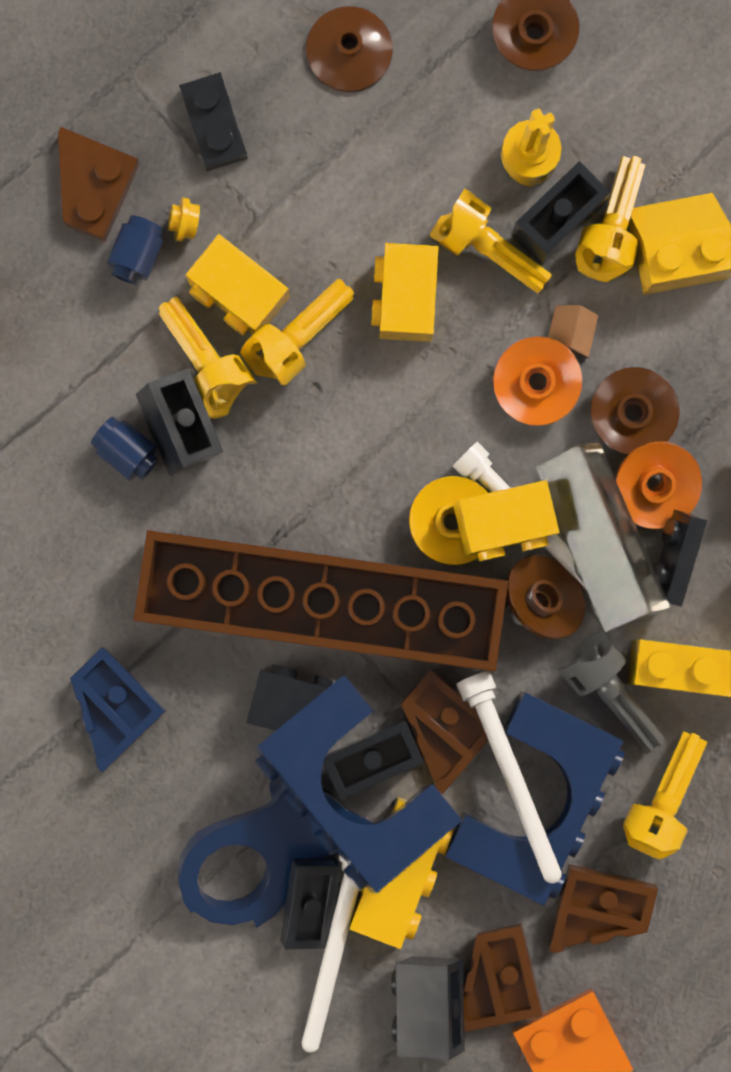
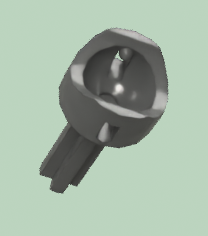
(596, 671)

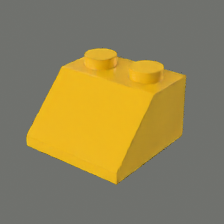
(681, 243)

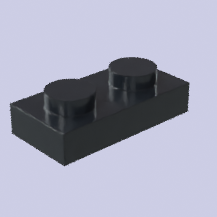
(213, 121)
(681, 545)
(310, 903)

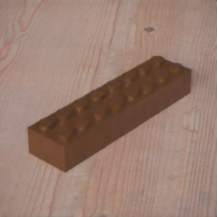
(321, 601)

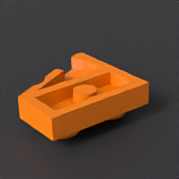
(572, 1039)

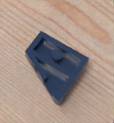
(112, 706)

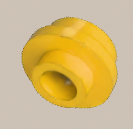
(183, 219)

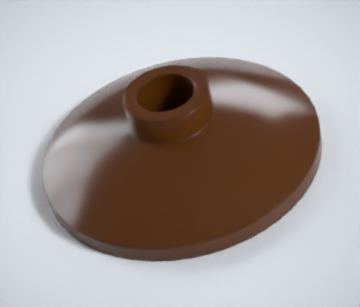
(554, 19)
(345, 68)
(646, 392)
(545, 597)

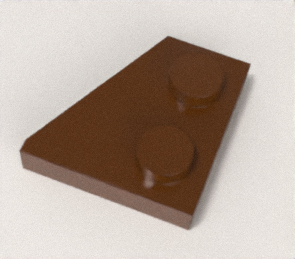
(599, 907)

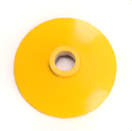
(428, 515)

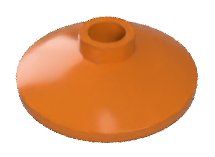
(531, 357)
(678, 486)

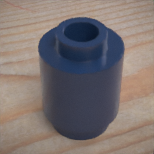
(135, 250)
(125, 449)

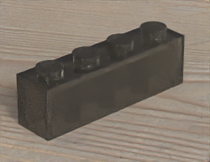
(602, 537)

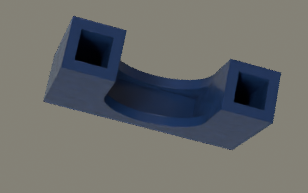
(585, 760)
(372, 851)

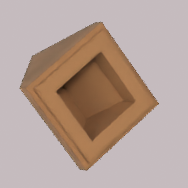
(574, 328)

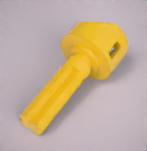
(532, 149)
(467, 227)
(610, 238)
(281, 349)
(217, 378)
(665, 803)

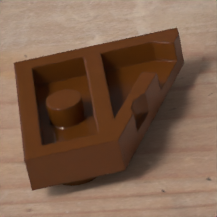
(92, 183)
(444, 729)
(500, 980)

